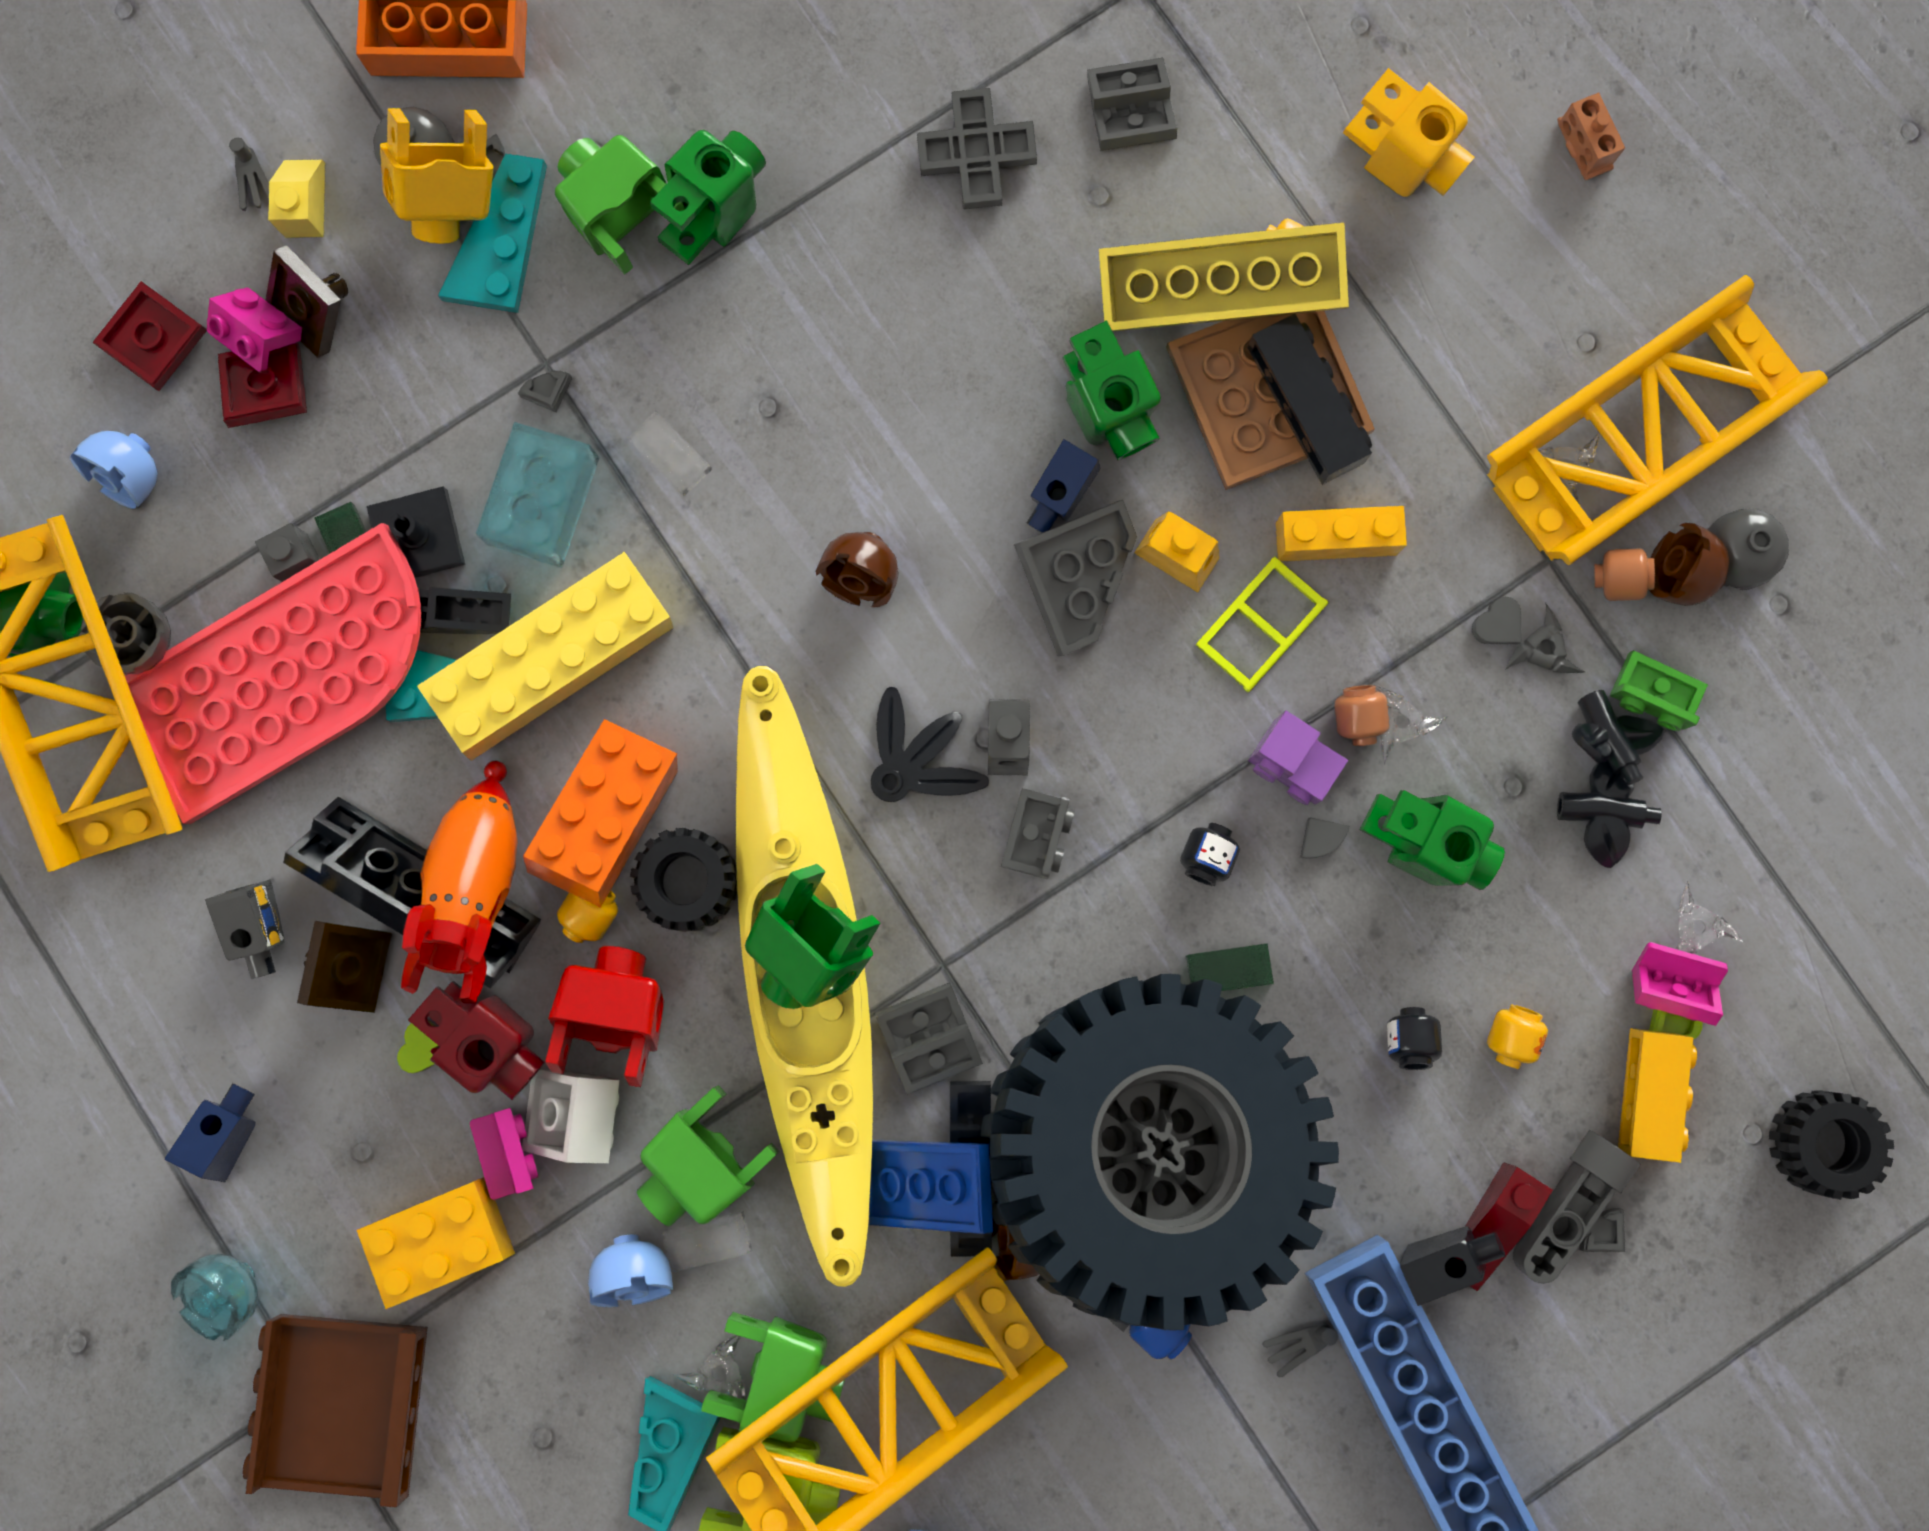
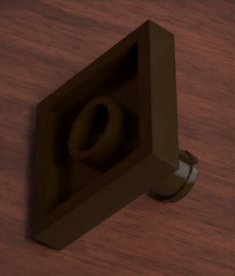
(306, 298)
(344, 967)

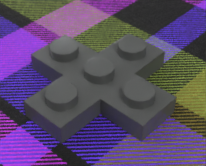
(977, 148)

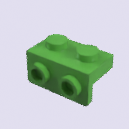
(1659, 691)

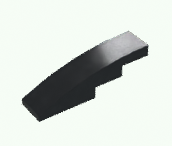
(463, 611)
(967, 1107)

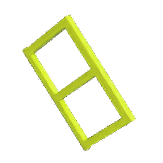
(1284, 643)

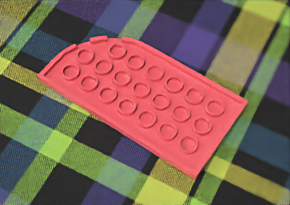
(281, 674)

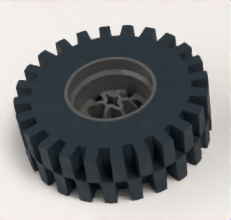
(1254, 1179)

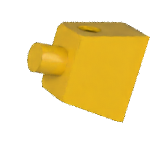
(1179, 550)

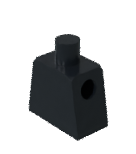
(1435, 1271)

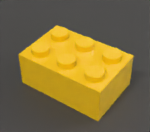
(435, 1243)

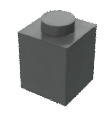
(287, 551)

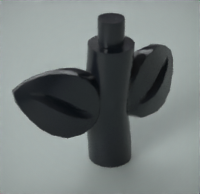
(1615, 738)
(1609, 814)

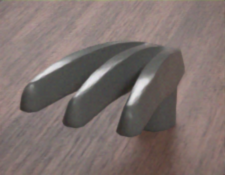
(247, 166)
(1312, 1339)

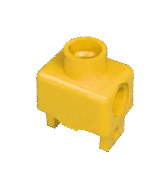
(1412, 136)
(436, 181)

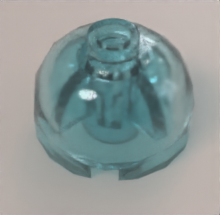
(216, 1295)

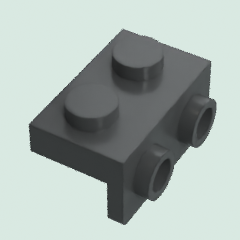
(1036, 834)

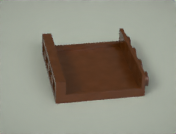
(336, 1407)

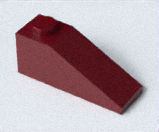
(1507, 1209)

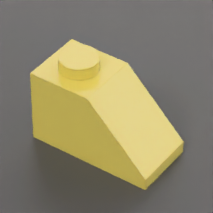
(298, 198)

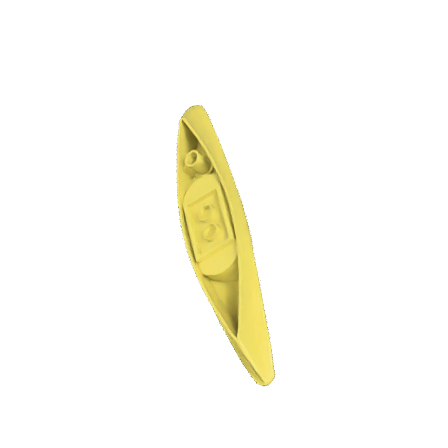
(807, 1051)

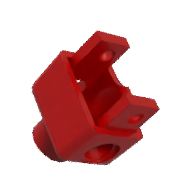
(608, 1009)

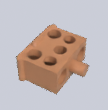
(1591, 136)

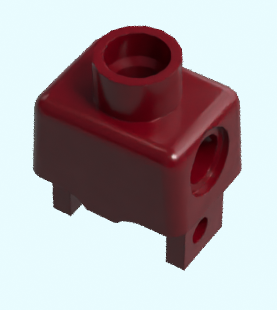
(460, 1035)

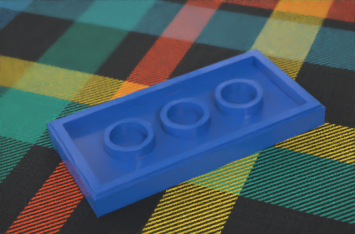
(931, 1186)

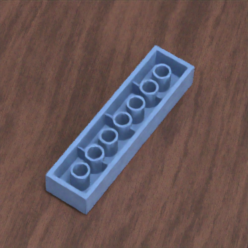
(1417, 1392)

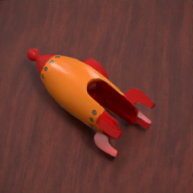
(463, 887)

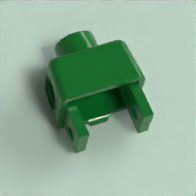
(704, 173)
(1112, 378)
(53, 619)
(1448, 832)
(806, 945)

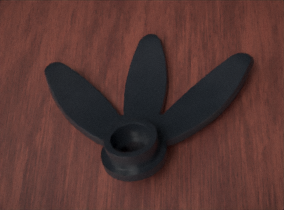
(924, 747)

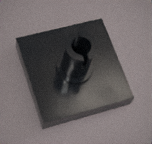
(423, 529)

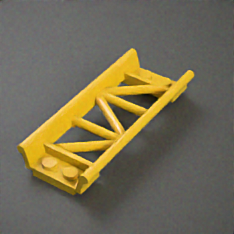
(1532, 483)
(85, 828)
(1011, 1344)

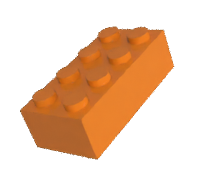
(442, 38)
(601, 813)

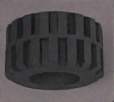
(650, 874)
(1863, 1152)

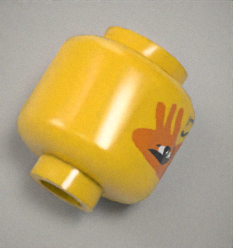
(1517, 1036)

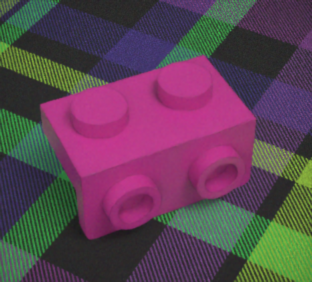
(250, 326)
(1679, 983)
(501, 1153)

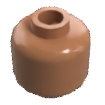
(1625, 574)
(1361, 714)

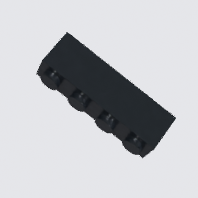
(1309, 398)

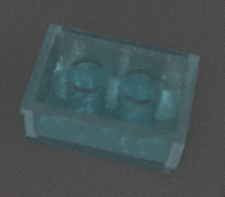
(537, 495)

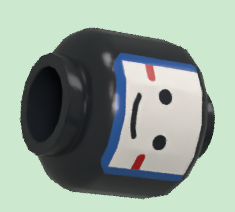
(1210, 854)
(1414, 1039)

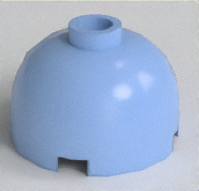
(119, 465)
(629, 1272)

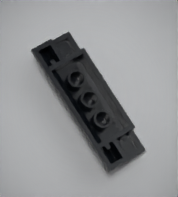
(382, 877)

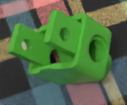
(608, 192)
(695, 1167)
(784, 1364)

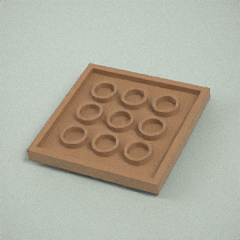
(1234, 402)

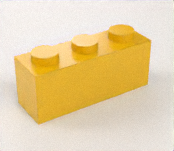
(1341, 533)
(1656, 1095)

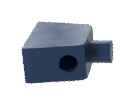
(1068, 469)
(206, 1148)

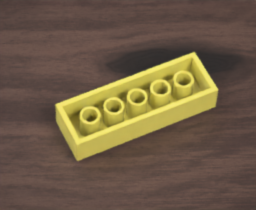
(1225, 277)
(546, 656)

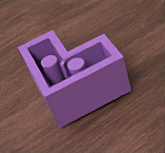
(1297, 759)

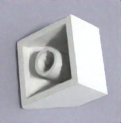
(571, 1116)

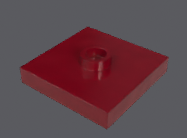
(149, 336)
(262, 395)

